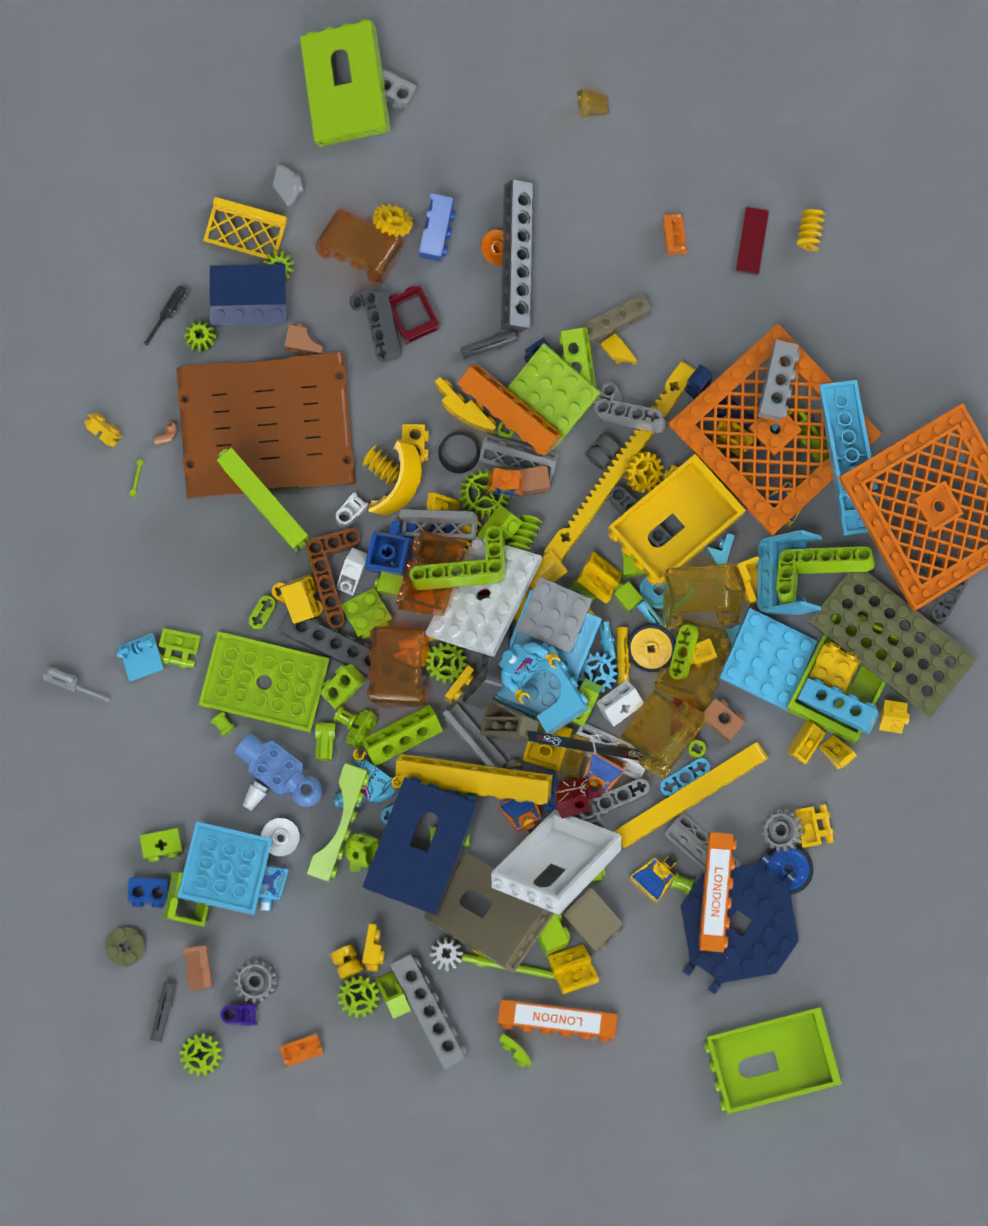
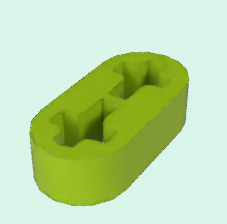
(265, 615)

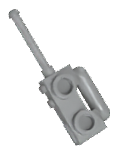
(67, 681)

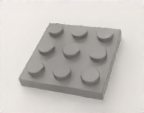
(555, 614)

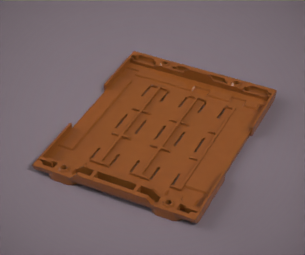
(240, 382)

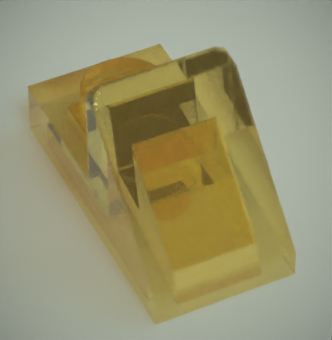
(592, 103)

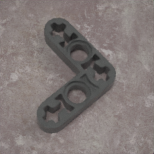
(955, 591)

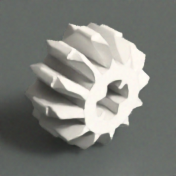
(439, 952)

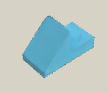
(719, 556)

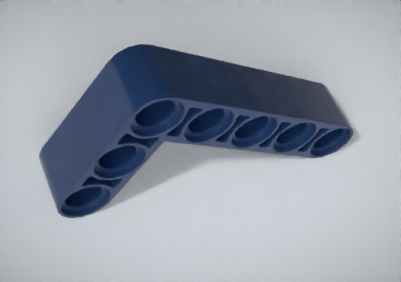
(699, 381)

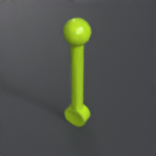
(133, 493)

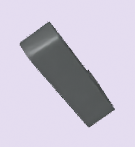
(380, 322)

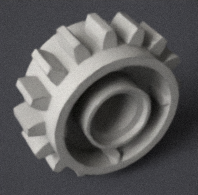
(773, 826)
(247, 974)

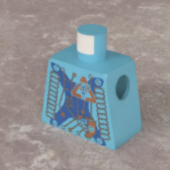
(272, 887)

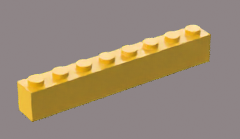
(476, 779)

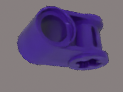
(241, 1015)

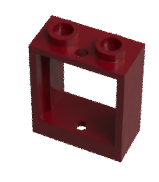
(422, 330)

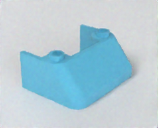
(768, 554)

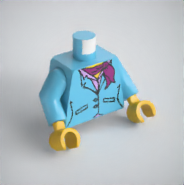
(521, 664)
(380, 786)

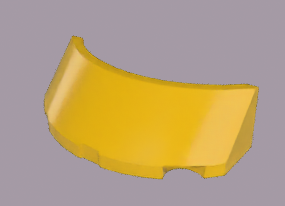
(407, 482)

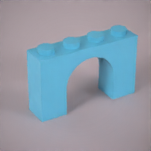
(570, 703)

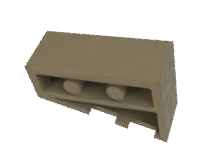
(506, 723)

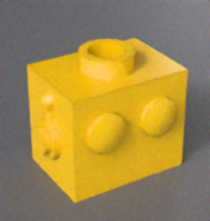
(893, 716)

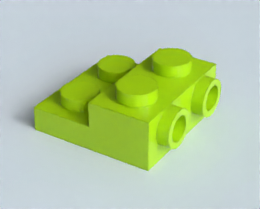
(366, 612)

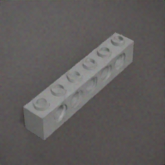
(410, 964)

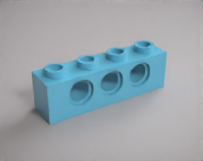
(862, 722)

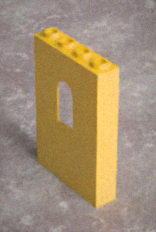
(695, 500)

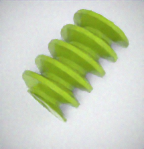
(525, 532)

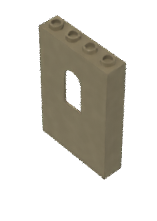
(507, 927)

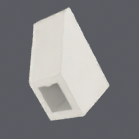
(352, 571)

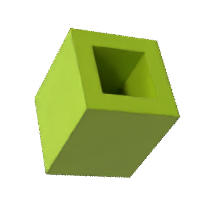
(388, 584)
(627, 596)

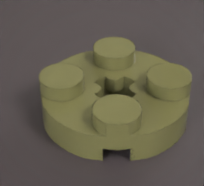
(119, 937)

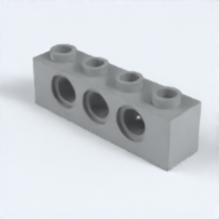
(767, 407)

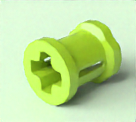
(345, 717)
(222, 724)
(682, 883)

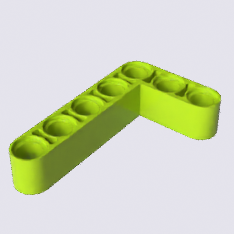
(818, 560)
(466, 568)

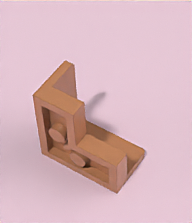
(198, 968)

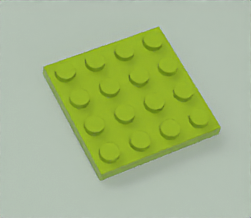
(554, 390)

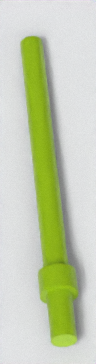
(482, 961)

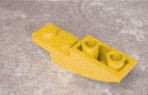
(468, 413)

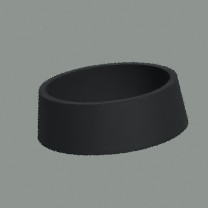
(455, 469)

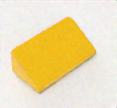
(806, 742)

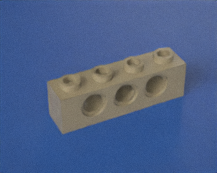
(617, 319)

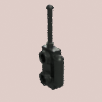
(169, 309)

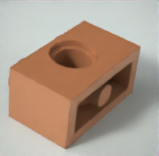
(727, 730)

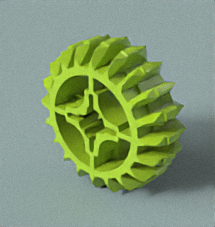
(479, 501)

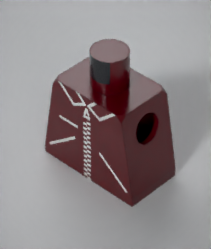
(575, 796)

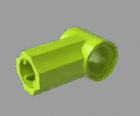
(324, 745)

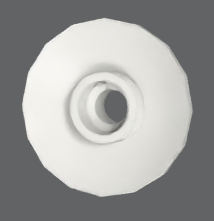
(283, 827)

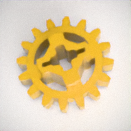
(392, 220)
(643, 471)

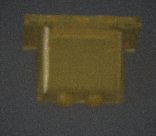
(663, 732)

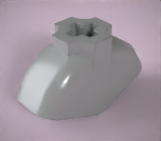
(287, 185)

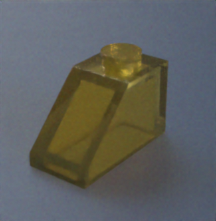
(573, 760)

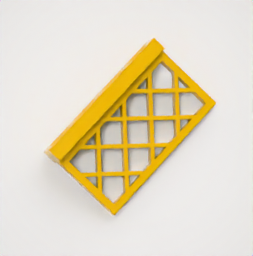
(249, 213)

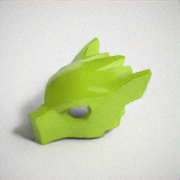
(360, 851)

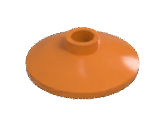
(493, 239)

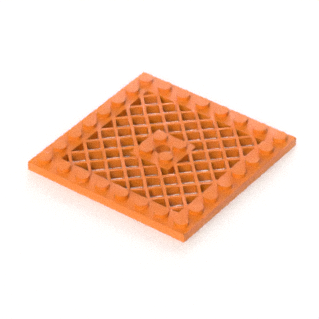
(685, 427)
(880, 530)

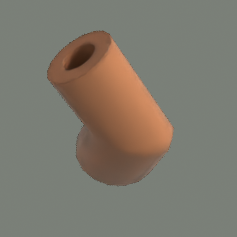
(168, 435)

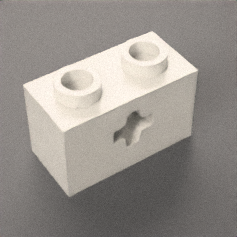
(619, 703)

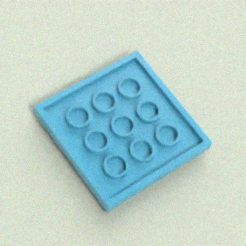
(767, 659)
(225, 868)

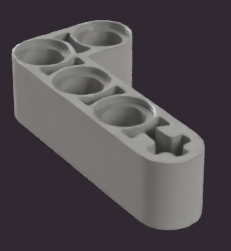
(650, 419)
(615, 803)

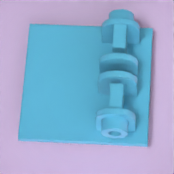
(140, 657)

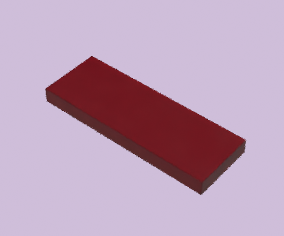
(752, 240)

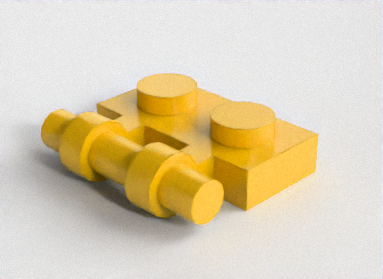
(811, 832)

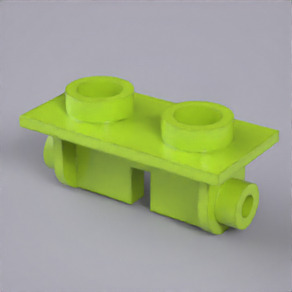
(366, 721)

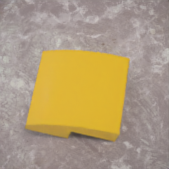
(599, 577)
(573, 969)

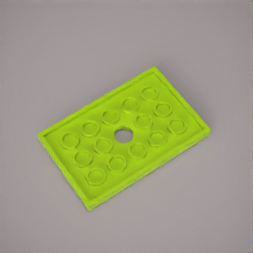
(233, 678)

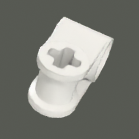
(353, 508)

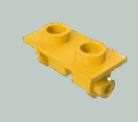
(109, 432)

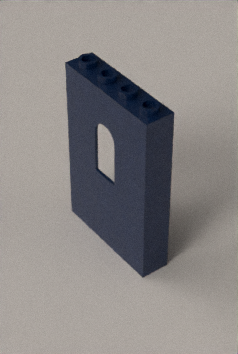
(410, 873)

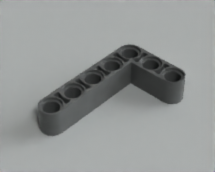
(628, 500)
(489, 680)

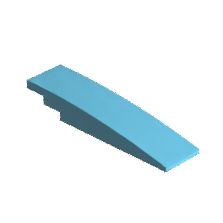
(846, 445)

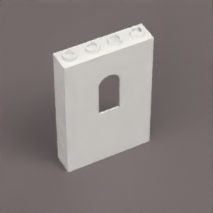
(564, 842)

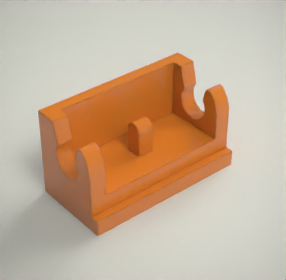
(674, 234)
(301, 1050)

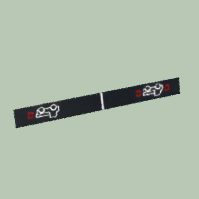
(582, 745)

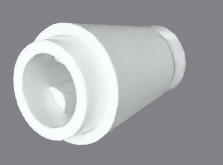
(254, 795)

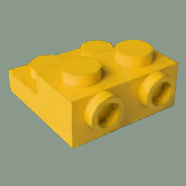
(835, 666)
(373, 953)

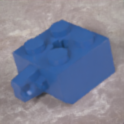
(384, 544)

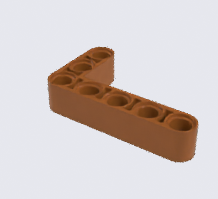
(325, 575)

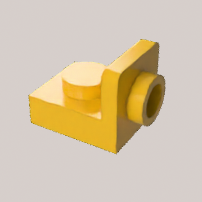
(703, 652)

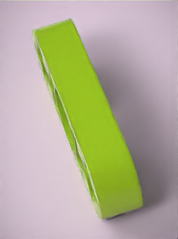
(684, 667)

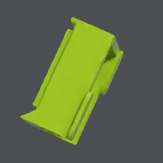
(171, 904)

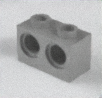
(398, 86)

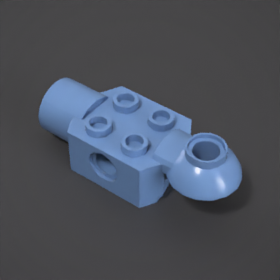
(278, 770)

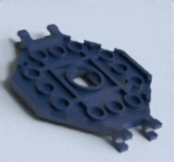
(766, 940)

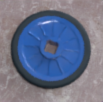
(800, 863)

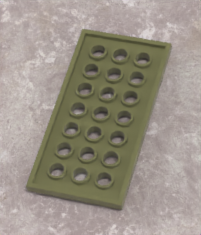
(882, 668)

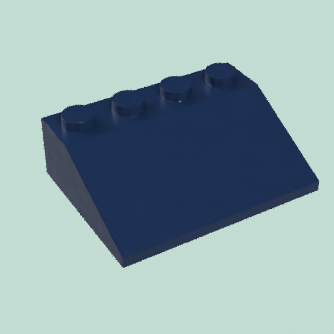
(248, 294)

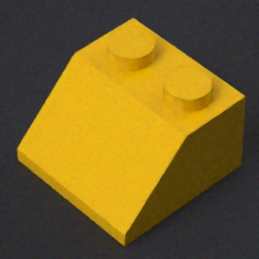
(546, 755)

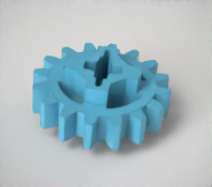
(605, 676)

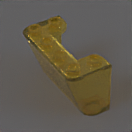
(702, 590)
(701, 681)

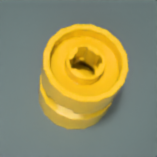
(349, 968)

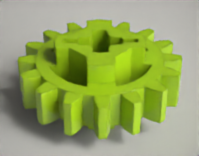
(441, 657)
(354, 1005)
(202, 1063)

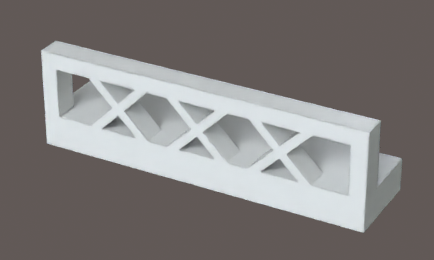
(632, 769)

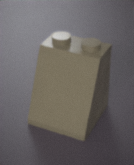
(592, 921)

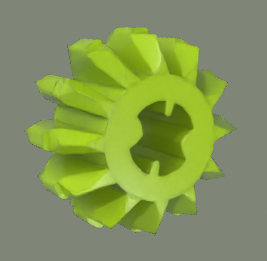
(280, 258)
(207, 339)

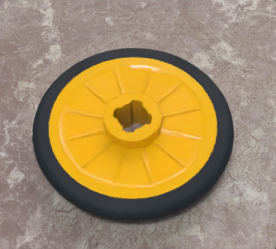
(651, 635)

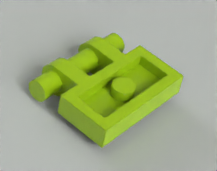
(180, 642)

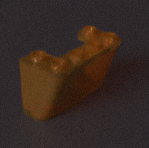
(359, 244)
(429, 550)
(397, 667)

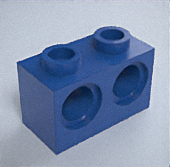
(149, 887)

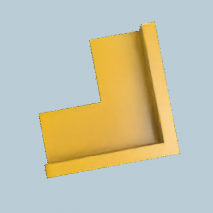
(749, 575)
(299, 598)

